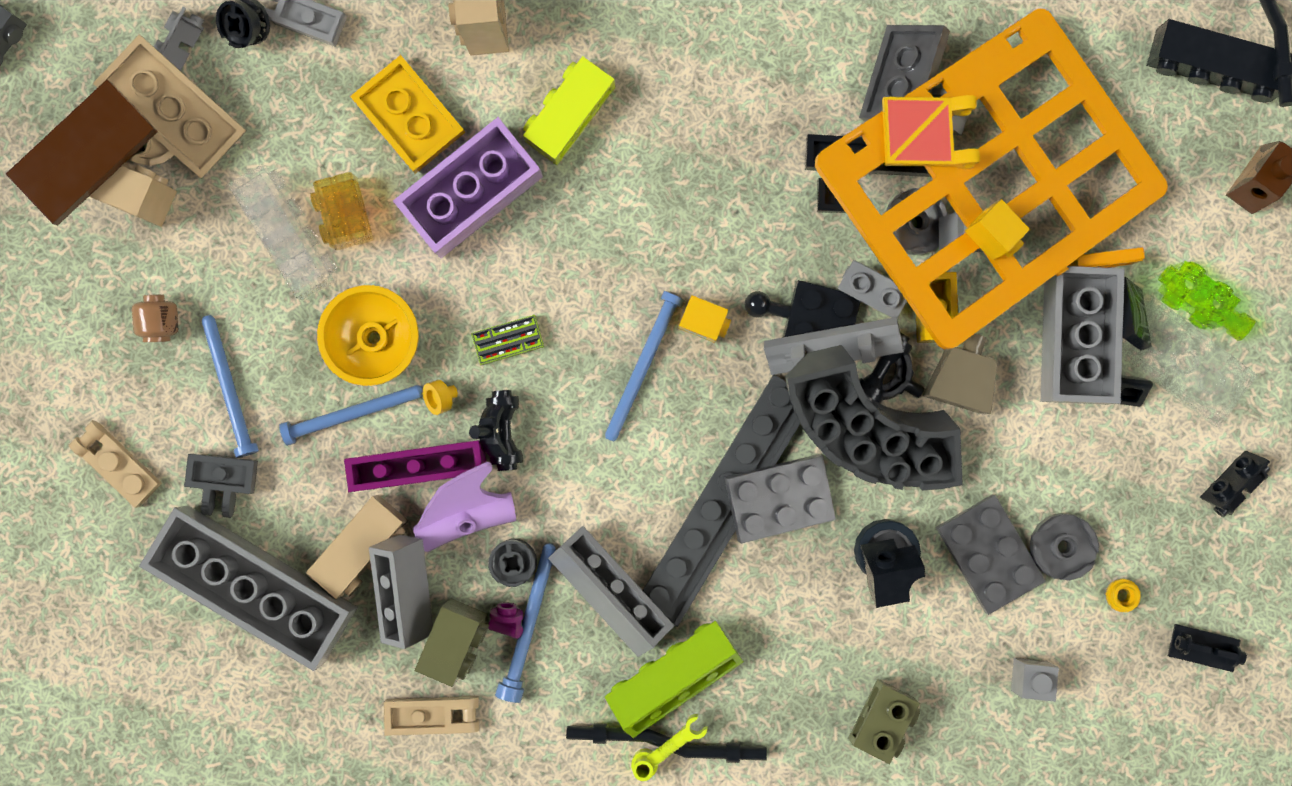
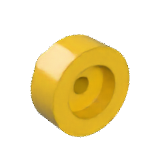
(439, 396)

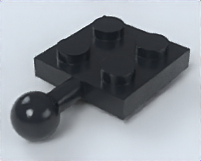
(810, 310)

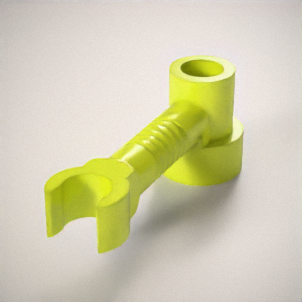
(654, 758)

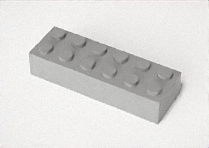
(248, 586)

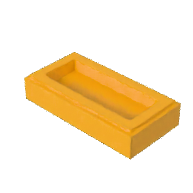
(1110, 258)

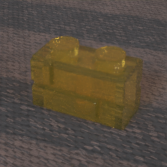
(341, 211)

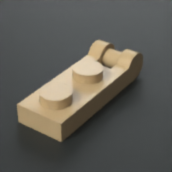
(115, 464)
(430, 716)

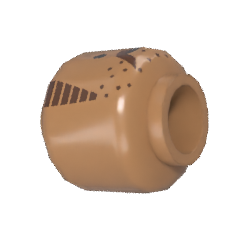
(155, 318)

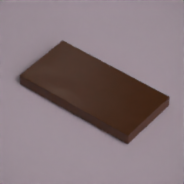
(81, 152)

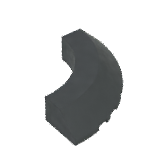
(868, 436)

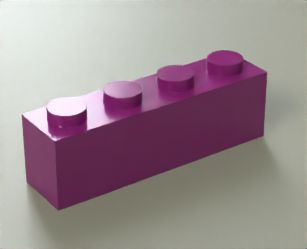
(412, 465)

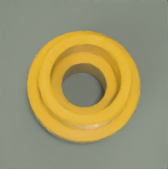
(1132, 599)

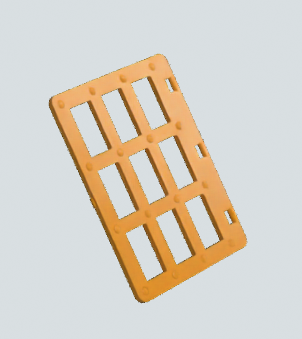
(980, 76)

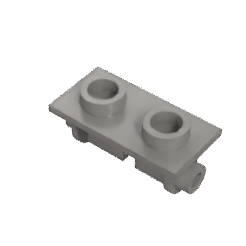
(180, 30)
(872, 289)

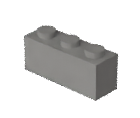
(401, 590)

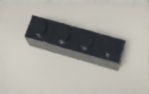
(1215, 60)

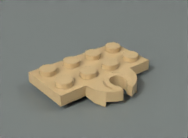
(183, 114)

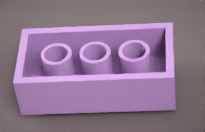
(468, 188)

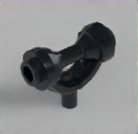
(902, 380)
(497, 416)

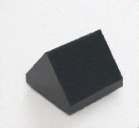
(1134, 390)

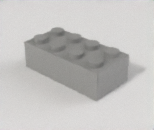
(1083, 336)

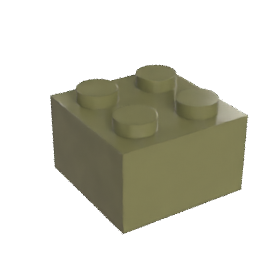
(451, 641)

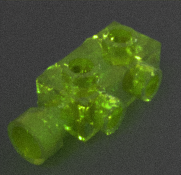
(1200, 299)

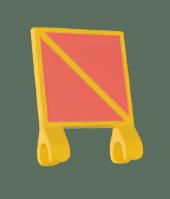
(921, 131)

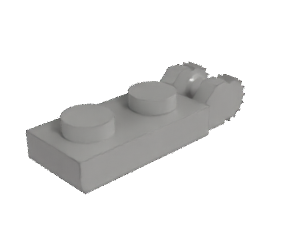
(308, 19)

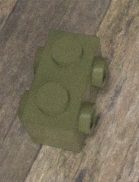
(883, 721)

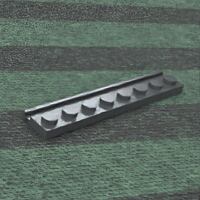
(711, 519)

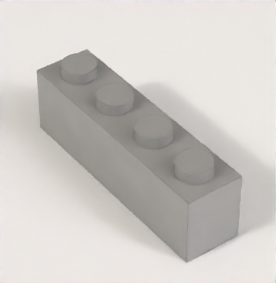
(611, 592)

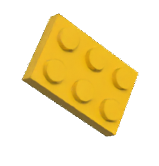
(407, 114)

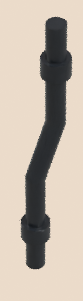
(1283, 69)
(731, 752)

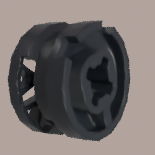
(241, 24)

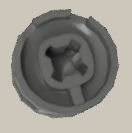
(512, 562)

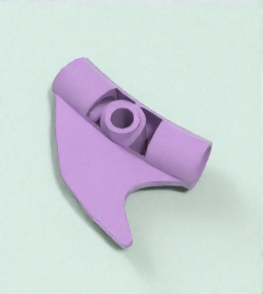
(462, 509)

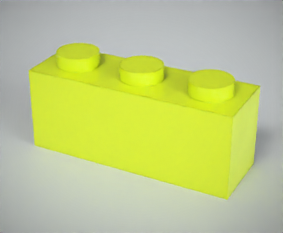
(568, 109)

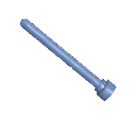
(511, 687)

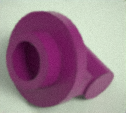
(506, 620)

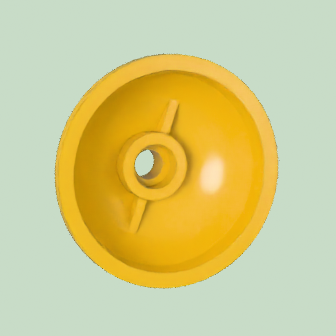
(346, 330)

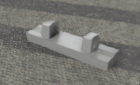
(860, 340)

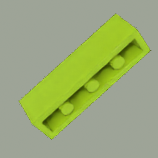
(673, 678)

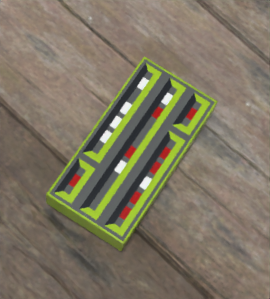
(507, 340)

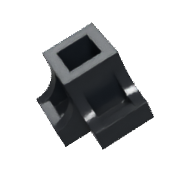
(891, 571)

